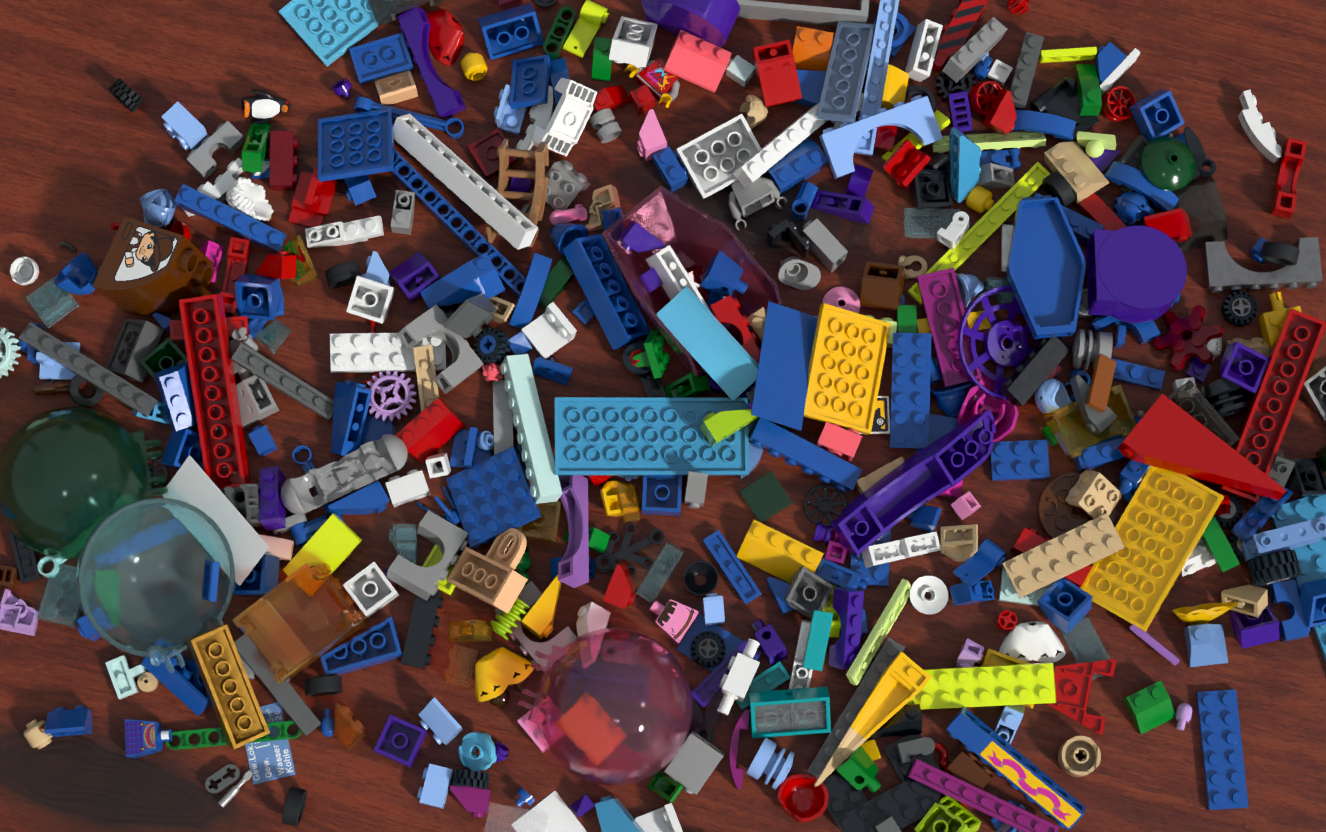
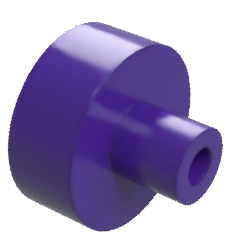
(342, 88)

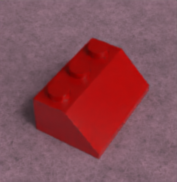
(430, 430)

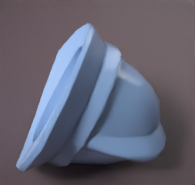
(969, 287)

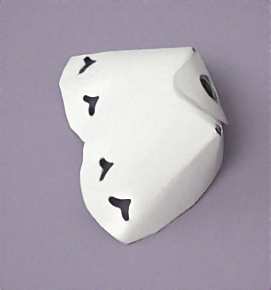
(1033, 642)

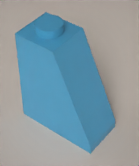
(615, 817)

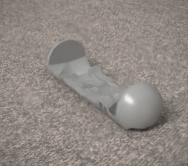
(341, 477)

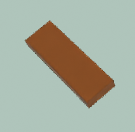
(1101, 383)

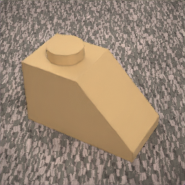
(1251, 599)

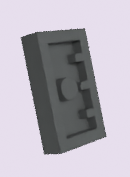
(1281, 468)

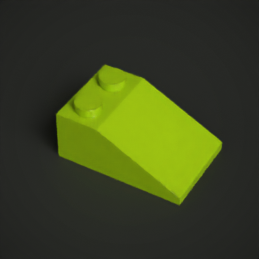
(725, 423)

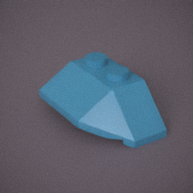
(963, 164)

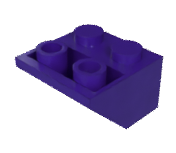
(414, 276)

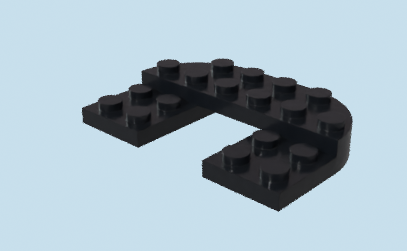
(903, 802)

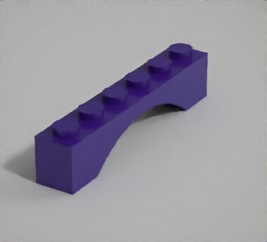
(416, 29)

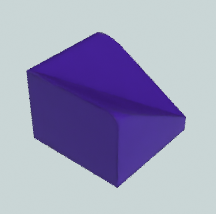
(582, 806)

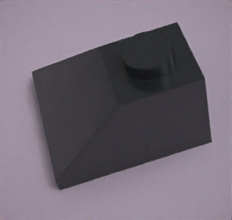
(1307, 477)

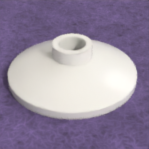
(938, 593)

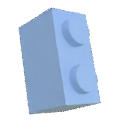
(435, 786)

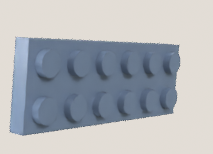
(846, 72)

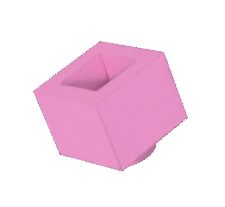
(965, 505)

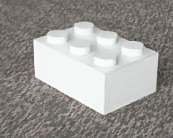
(633, 42)

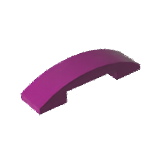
(737, 773)

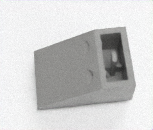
(255, 401)

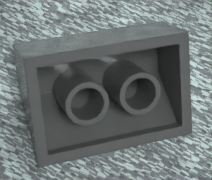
(132, 345)

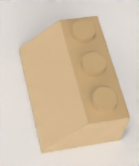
(1076, 168)

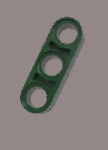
(559, 25)
(556, 282)

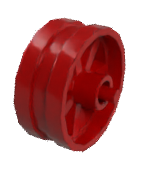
(986, 98)
(1118, 103)

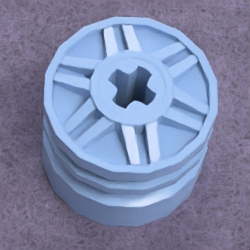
(771, 763)

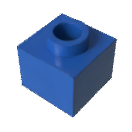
(1257, 249)

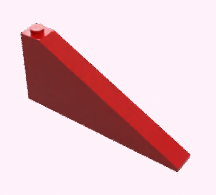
(1181, 444)

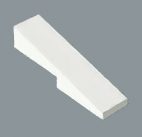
(901, 549)

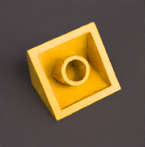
(894, 87)

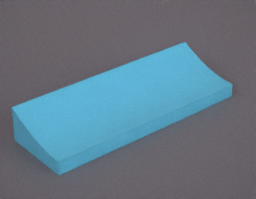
(709, 343)

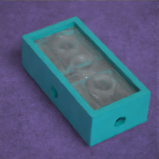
(789, 712)

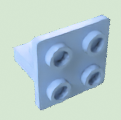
(52, 370)

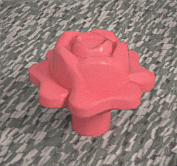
(492, 372)

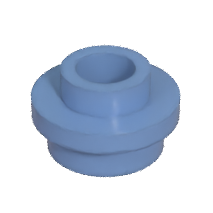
(485, 440)

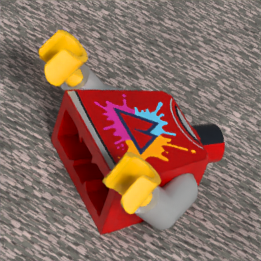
(660, 82)

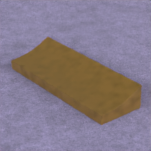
(228, 686)

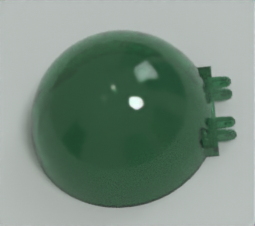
(69, 474)

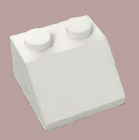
(370, 299)

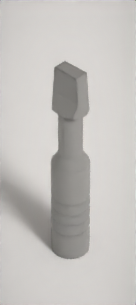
(235, 789)

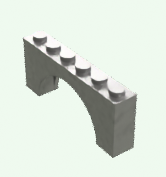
(1225, 274)

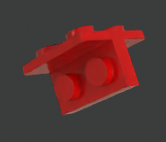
(905, 163)
(313, 194)

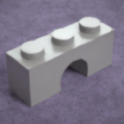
(225, 137)

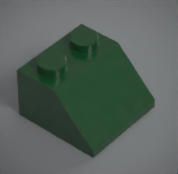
(163, 357)

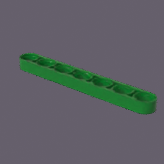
(205, 742)

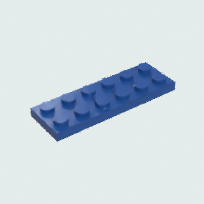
(910, 390)
(1222, 749)

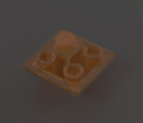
(346, 729)

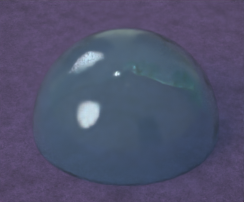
(145, 577)

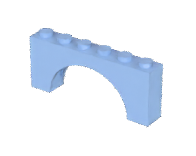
(914, 116)

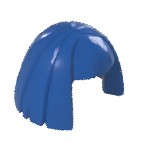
(78, 275)

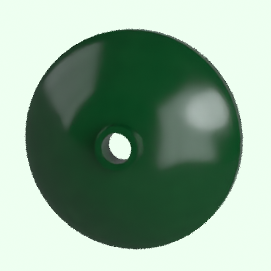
(1159, 167)

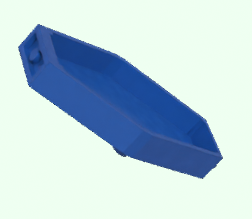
(1045, 267)

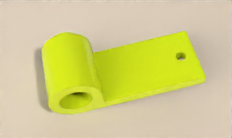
(585, 29)

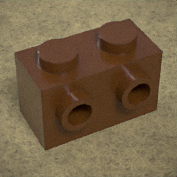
(969, 770)

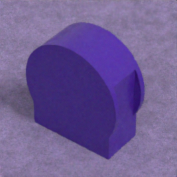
(702, 18)
(1133, 273)

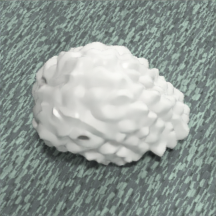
(249, 199)

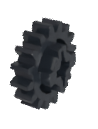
(949, 82)

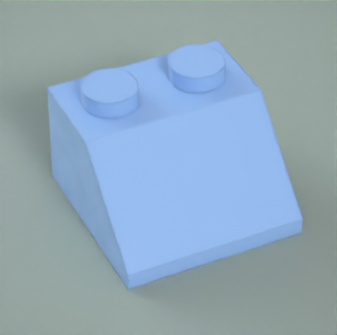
(440, 722)

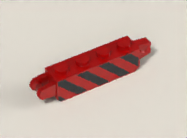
(958, 30)

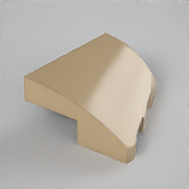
(603, 198)

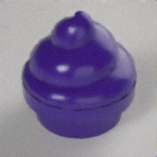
(501, 751)

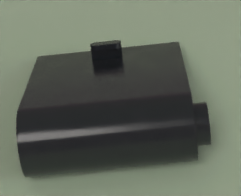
(1063, 102)

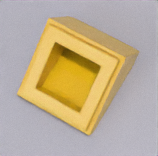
(871, 749)

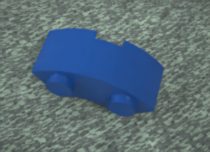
(359, 189)

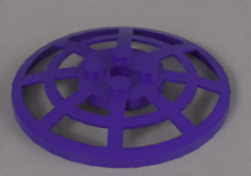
(994, 340)

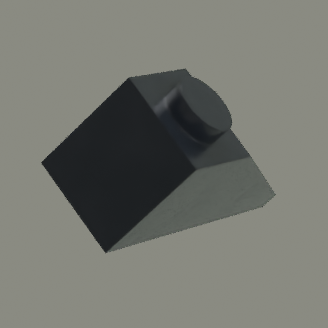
(904, 722)

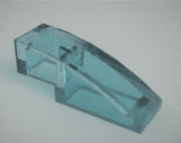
(660, 572)

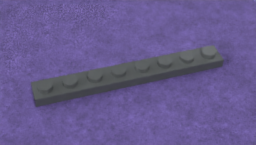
(88, 369)
(883, 659)

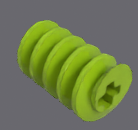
(506, 620)

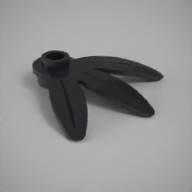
(1199, 155)
(705, 725)

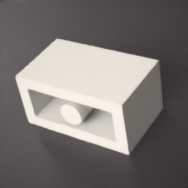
(407, 488)

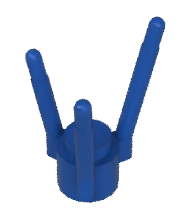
(450, 515)

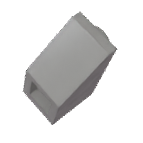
(403, 212)

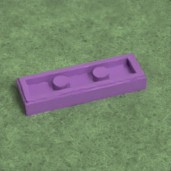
(1154, 643)

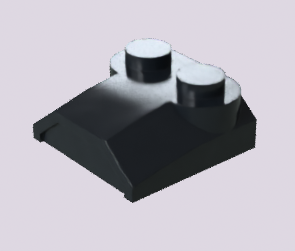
(931, 189)

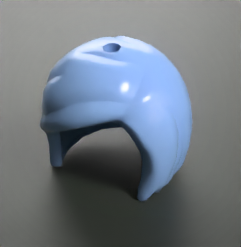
(1051, 396)

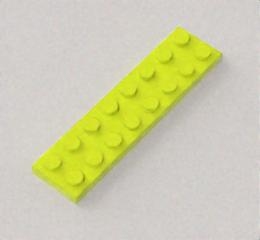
(987, 686)

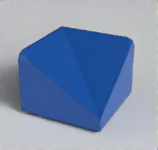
(519, 344)

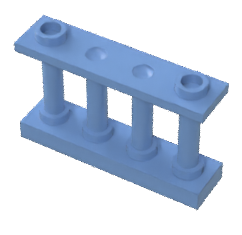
(1284, 538)

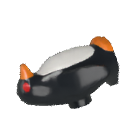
(263, 106)

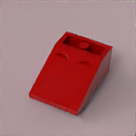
(776, 73)

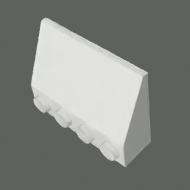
(717, 155)

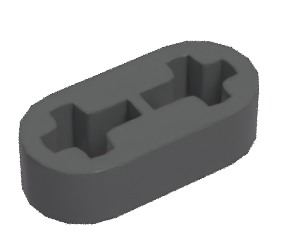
(220, 775)

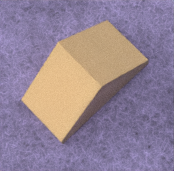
(503, 309)

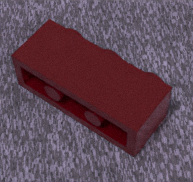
(283, 160)

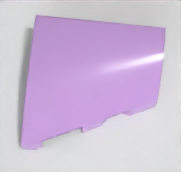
(17, 616)

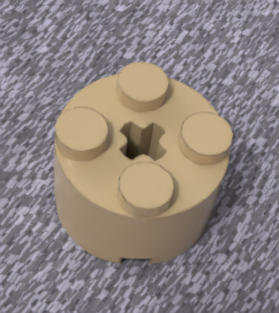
(1087, 749)

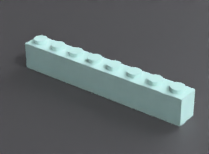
(531, 428)

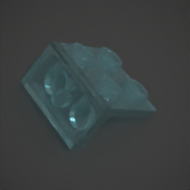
(51, 302)

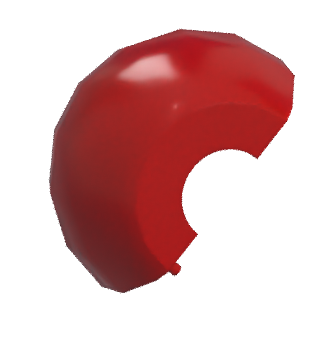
(801, 798)

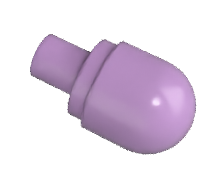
(1183, 715)

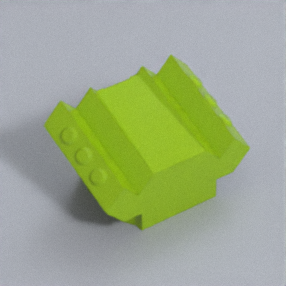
(948, 817)

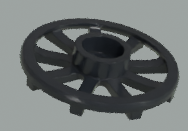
(824, 504)

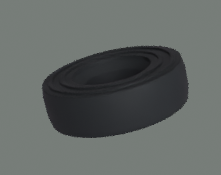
(78, 398)

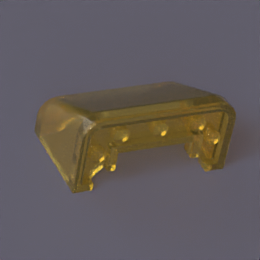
(1070, 429)

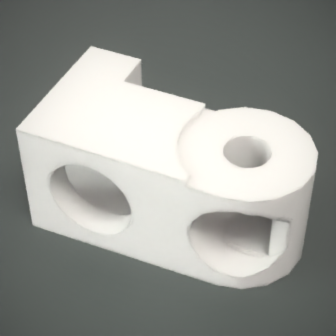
(955, 231)

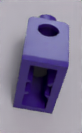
(773, 648)

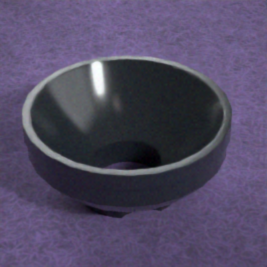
(704, 568)

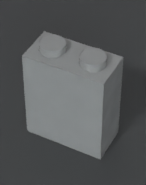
(824, 245)
(694, 763)

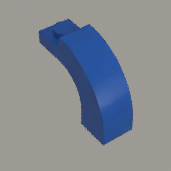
(1143, 331)

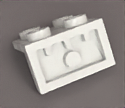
(549, 331)
(660, 820)

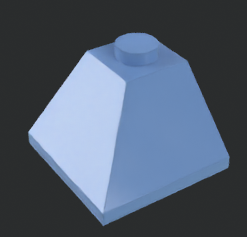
(1205, 645)

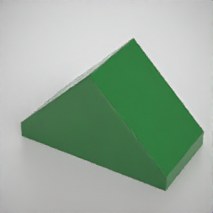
(665, 787)

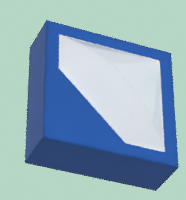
(265, 173)

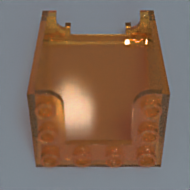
(301, 619)

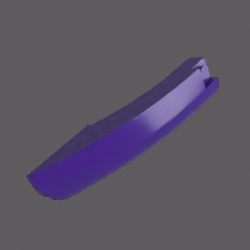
(915, 483)

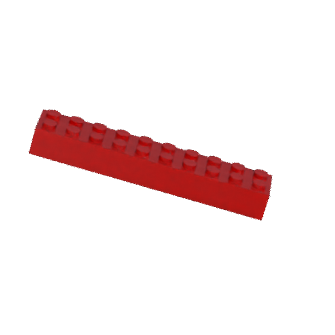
(214, 390)
(1277, 393)

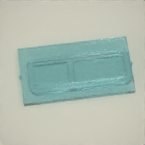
(926, 222)
(1085, 644)

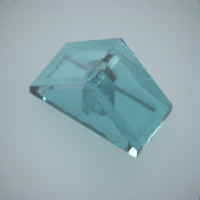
(273, 336)

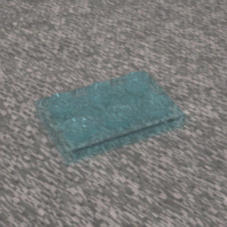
(61, 598)

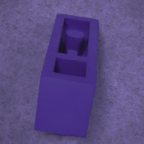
(844, 206)

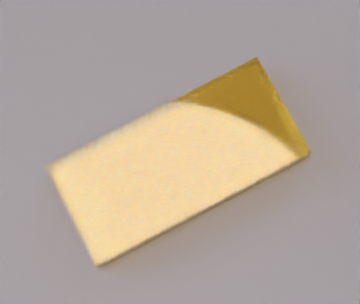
(627, 503)

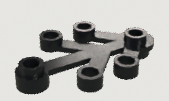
(626, 551)

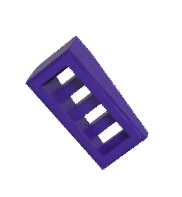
(967, 118)

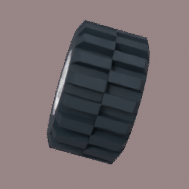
(1274, 567)

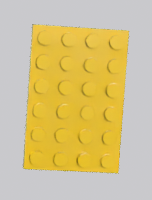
(846, 368)

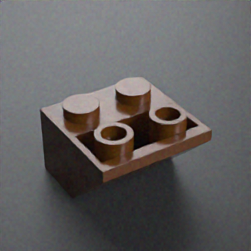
(882, 285)

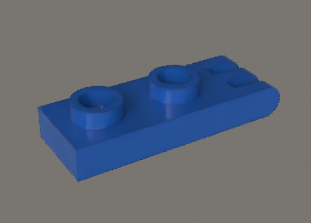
(840, 576)

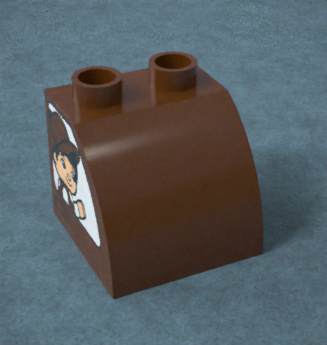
(151, 269)

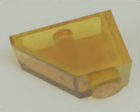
(470, 631)

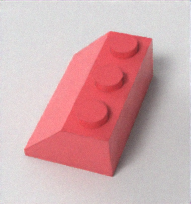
(697, 61)

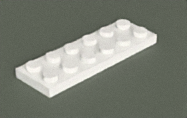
(379, 353)

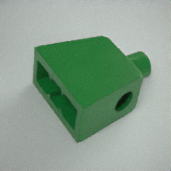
(860, 770)

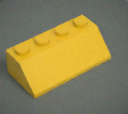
(777, 552)

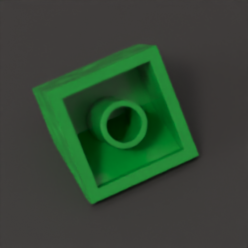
(1150, 707)

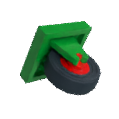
(646, 355)

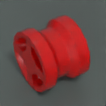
(1008, 617)

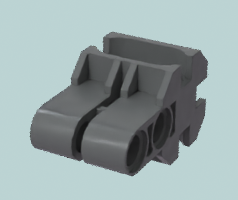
(249, 505)

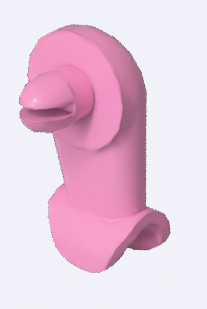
(568, 215)

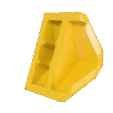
(610, 498)

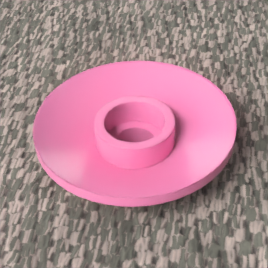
(844, 294)

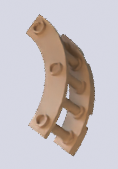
(537, 197)

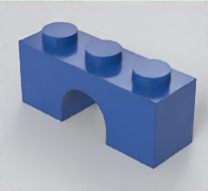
(1288, 593)

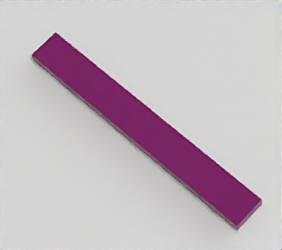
(978, 799)

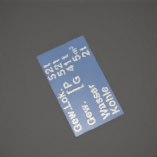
(271, 758)

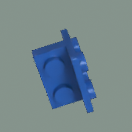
(466, 451)

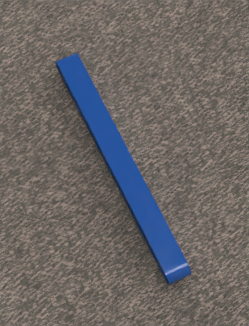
(453, 215)

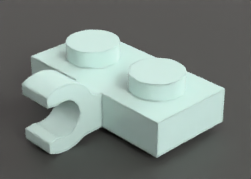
(123, 676)

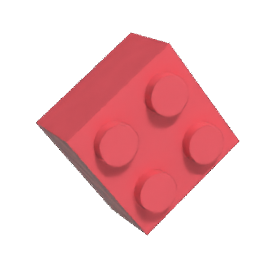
(839, 441)

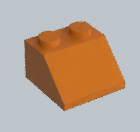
(812, 49)

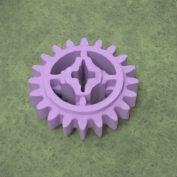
(396, 401)

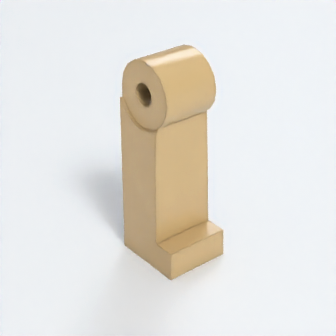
(866, 482)

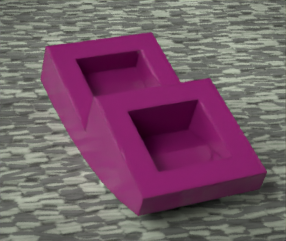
(835, 550)

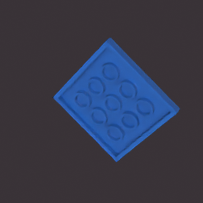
(355, 144)
(493, 497)

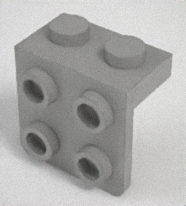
(564, 185)

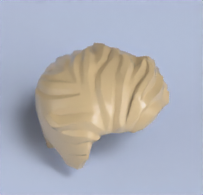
(755, 110)

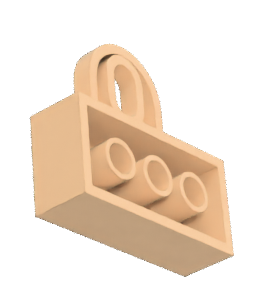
(493, 575)

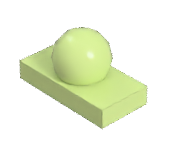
(1096, 143)

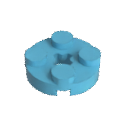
(486, 747)

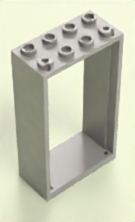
(802, 13)

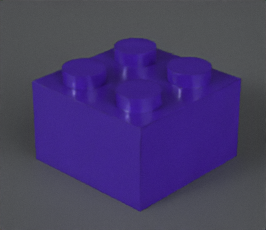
(400, 741)

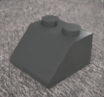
(471, 316)

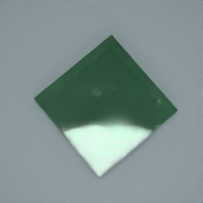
(766, 497)

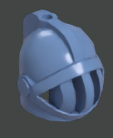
(158, 207)

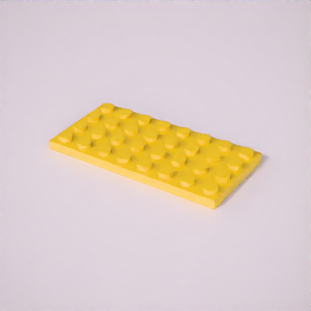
(1158, 538)

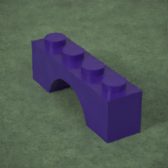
(849, 606)

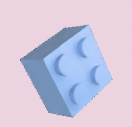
(184, 127)

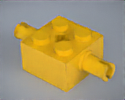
(1271, 321)

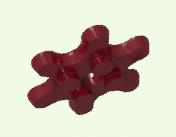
(1191, 348)

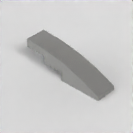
(502, 418)

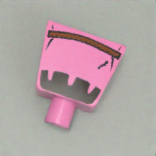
(674, 619)

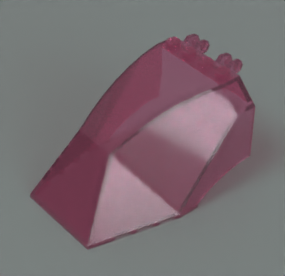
(694, 240)

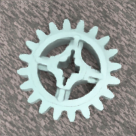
(7, 354)

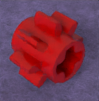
(1018, 6)

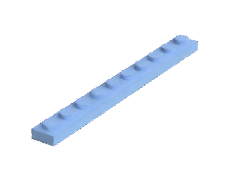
(877, 70)

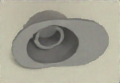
(798, 273)

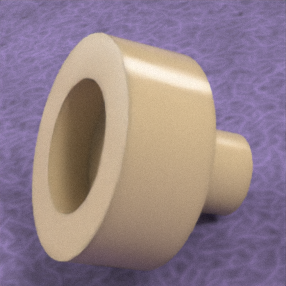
(152, 682)

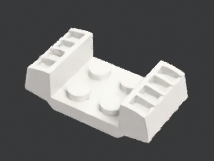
(568, 118)

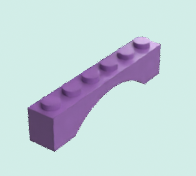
(574, 566)

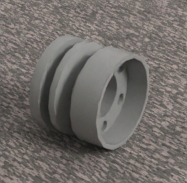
(1087, 349)

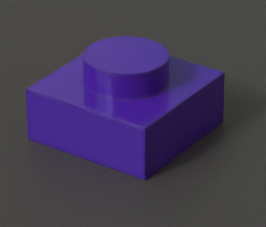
(1197, 370)

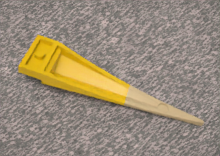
(894, 689)

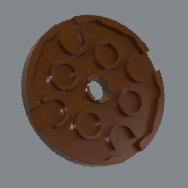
(1057, 514)

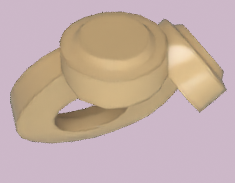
(906, 261)

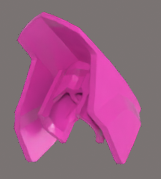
(977, 401)

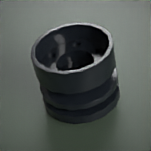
(1224, 398)

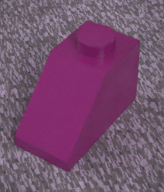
(473, 799)

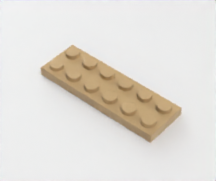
(1063, 555)

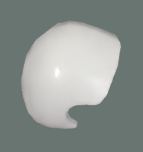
(24, 270)

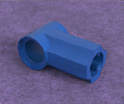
(803, 200)
(304, 531)

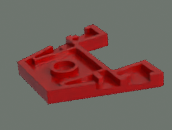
(1073, 690)

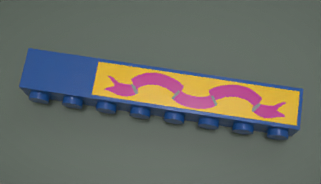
(1016, 768)

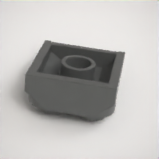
(807, 592)

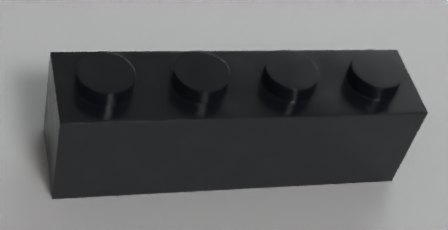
(1034, 370)
(421, 631)

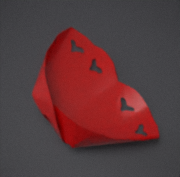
(446, 35)

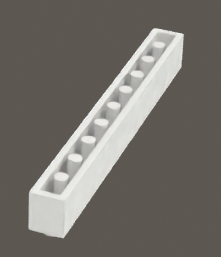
(464, 182)

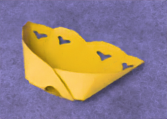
(1203, 613)
(499, 670)

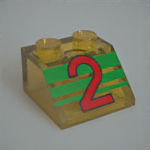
(304, 267)

